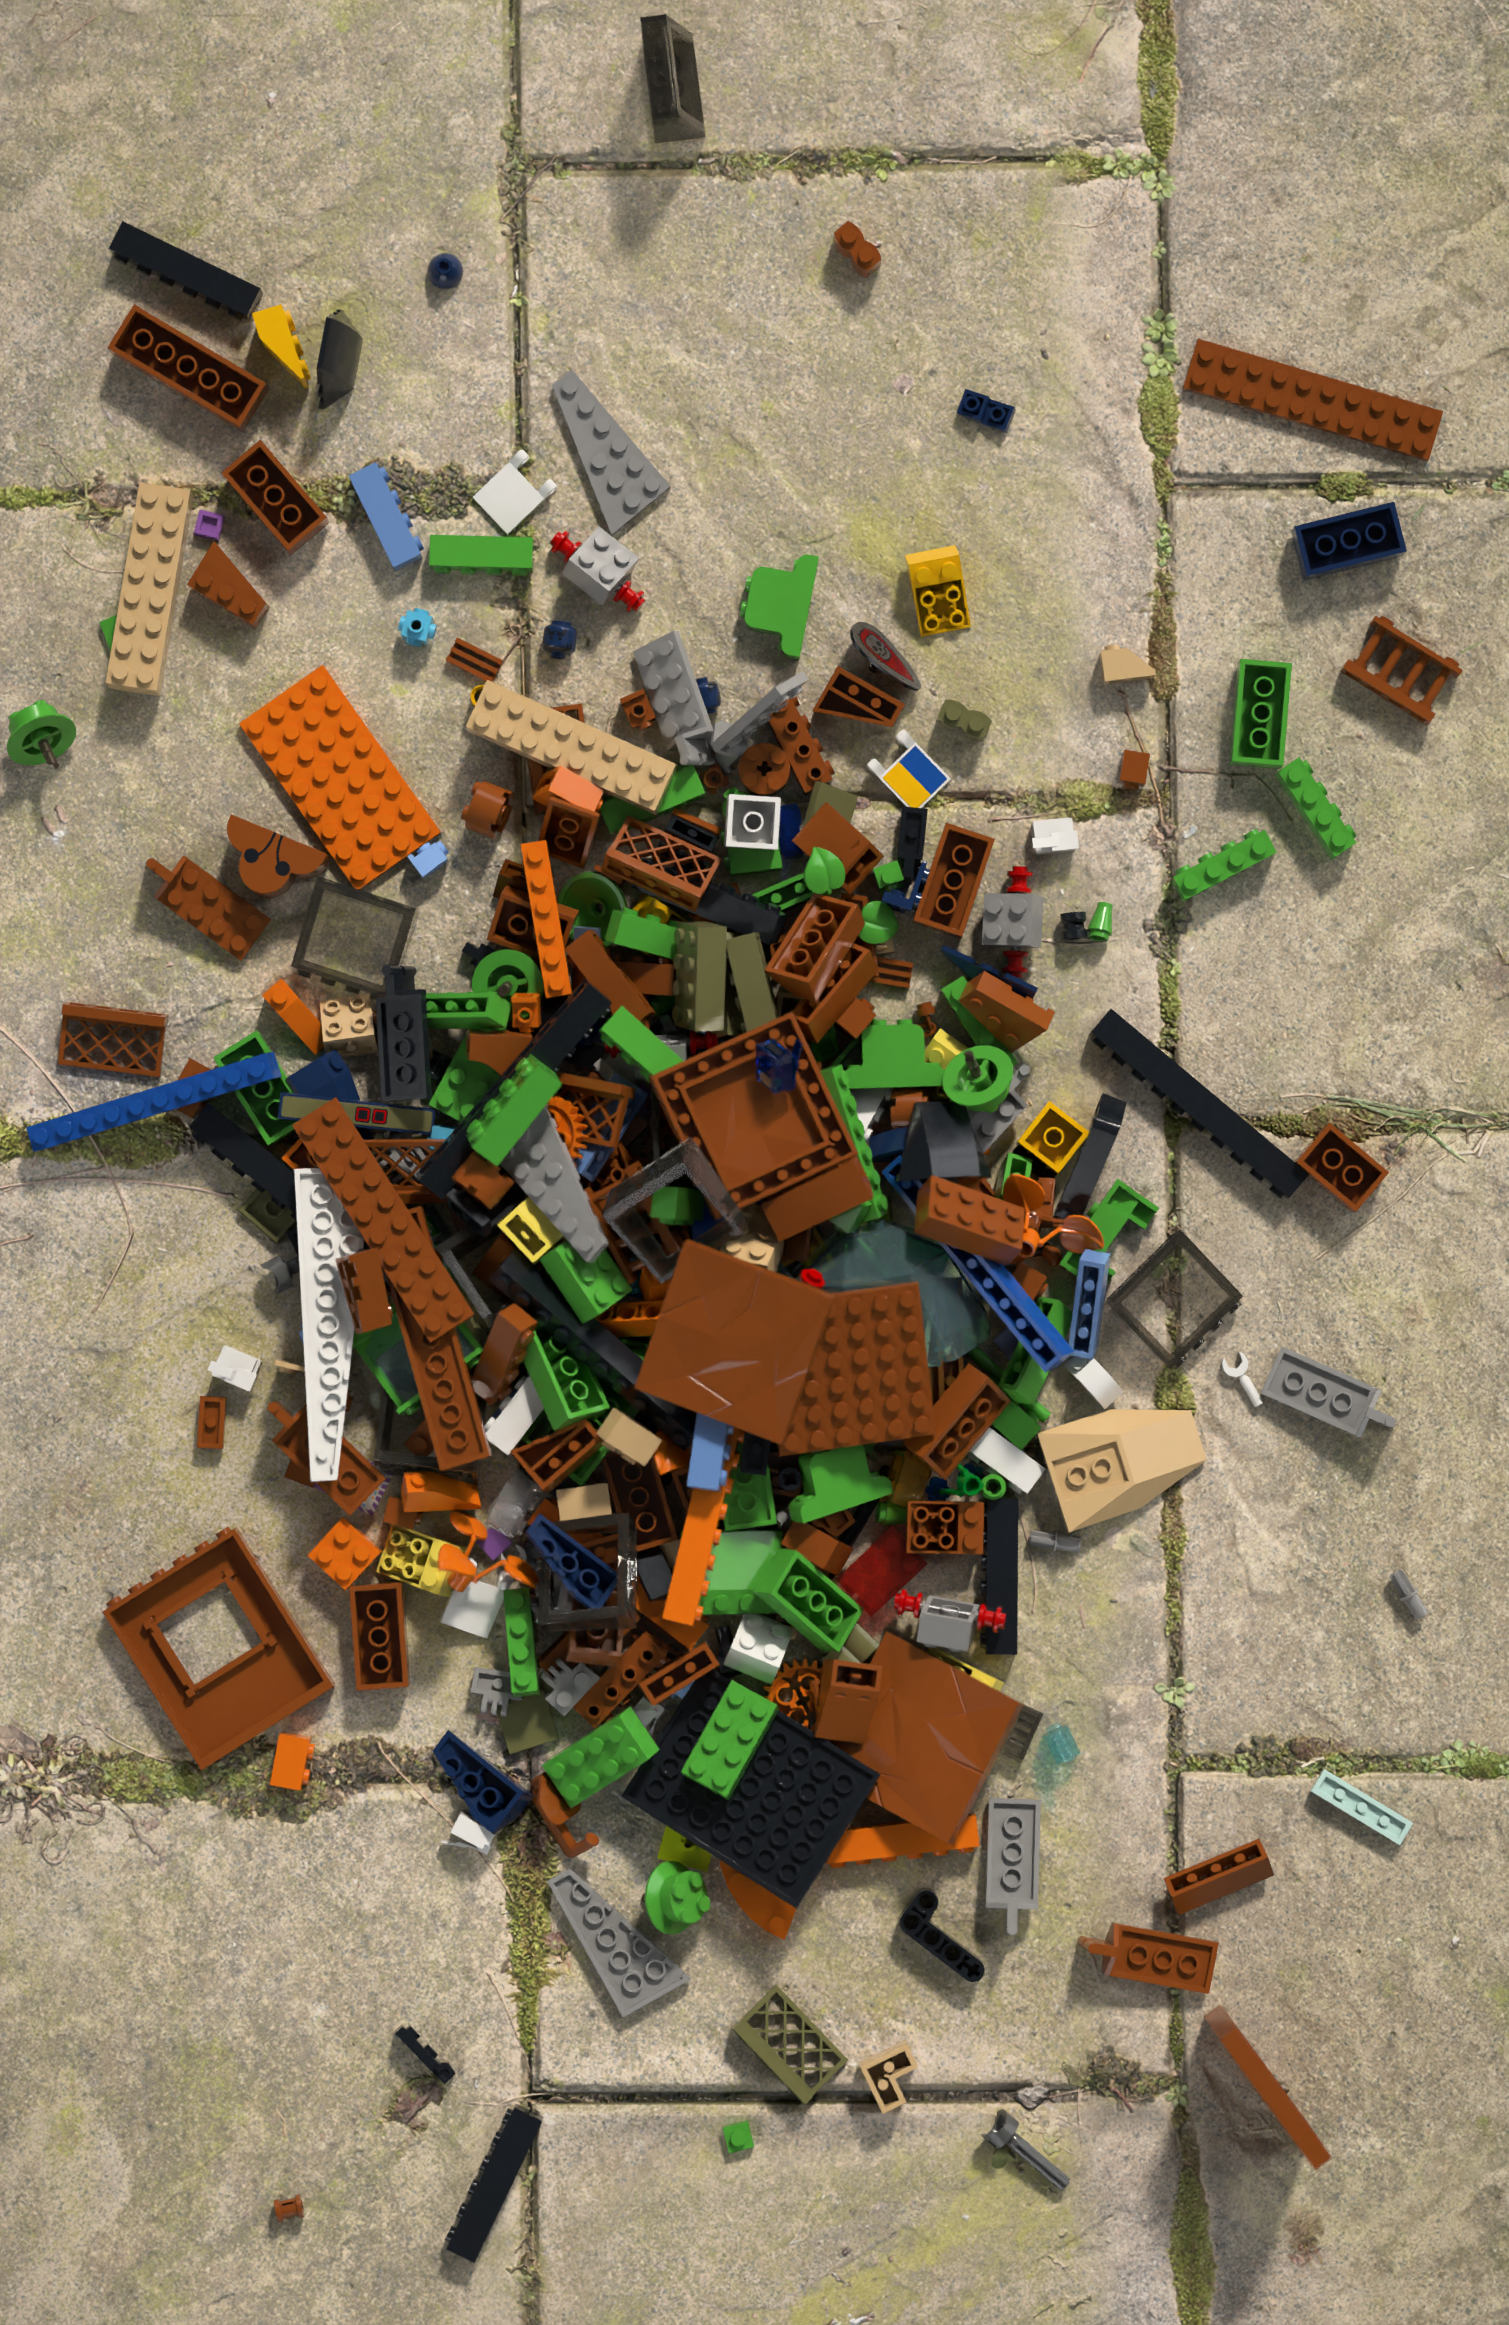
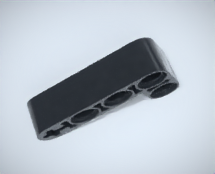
(944, 1940)

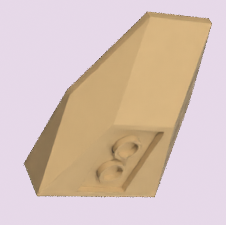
(1118, 1461)

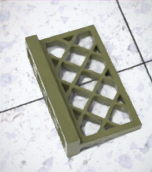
(773, 2061)

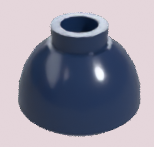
(445, 271)

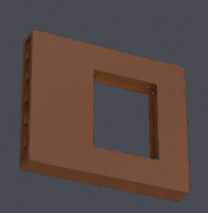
(246, 1692)

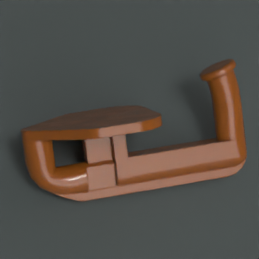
(555, 1812)

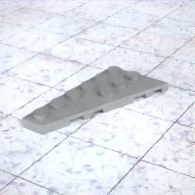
(615, 466)
(549, 1177)
(623, 1956)

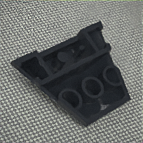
(337, 358)
(941, 1144)

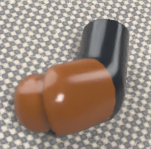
(1050, 1253)

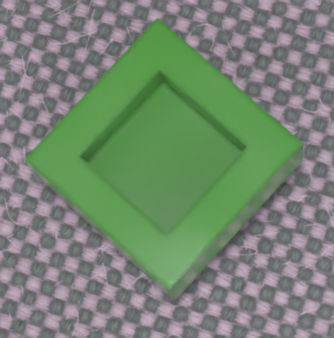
(738, 2136)

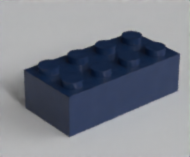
(1348, 541)

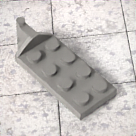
(676, 698)
(730, 739)
(991, 1125)
(1324, 1393)
(1013, 1857)

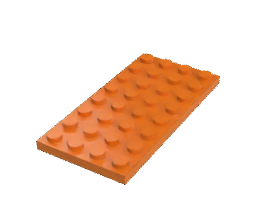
(340, 778)

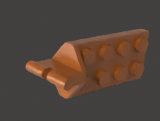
(209, 906)
(356, 1474)
(1155, 1957)

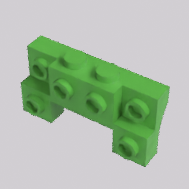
(1110, 1216)

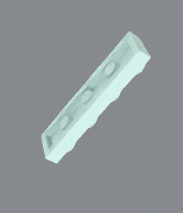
(1361, 1806)

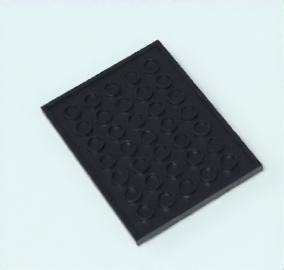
(781, 1814)

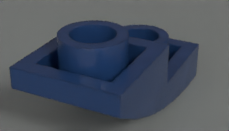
(986, 411)
(888, 1144)

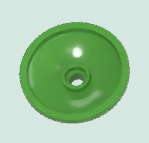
(586, 893)

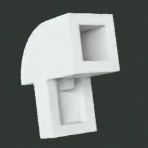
(1094, 1379)

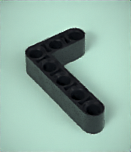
(1092, 1157)

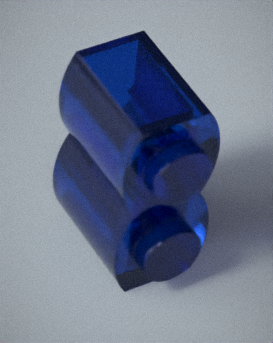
(788, 828)

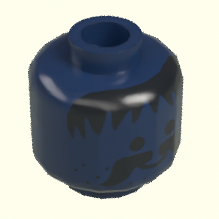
(559, 639)
(710, 694)

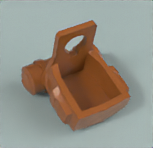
(1043, 1216)

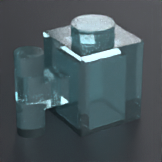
(1061, 1743)

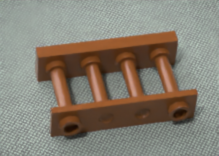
(1379, 683)
(667, 1232)

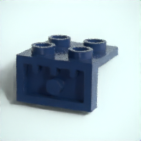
(896, 899)

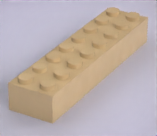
(149, 589)
(567, 742)

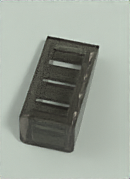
(1019, 1756)

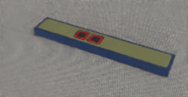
(362, 1113)

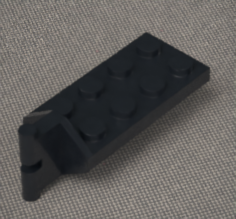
(403, 1037)

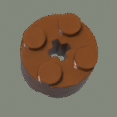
(760, 755)
(488, 809)
(904, 1103)
(482, 1180)

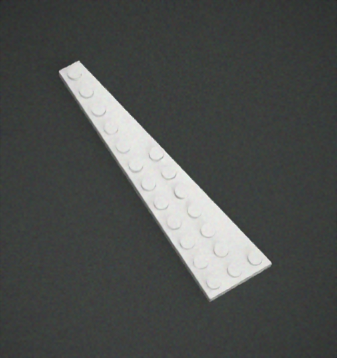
(328, 1329)

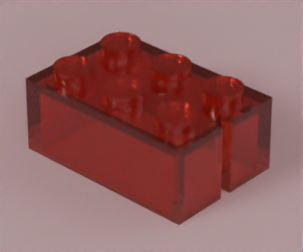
(880, 1571)

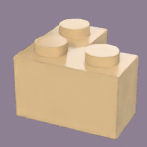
(628, 1437)
(584, 1501)
(883, 2070)

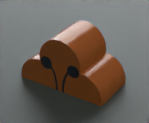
(272, 860)

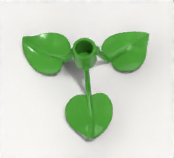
(827, 872)

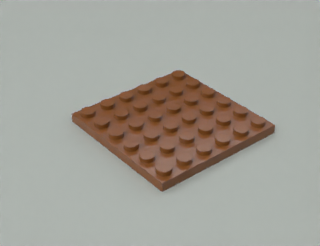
(866, 1374)

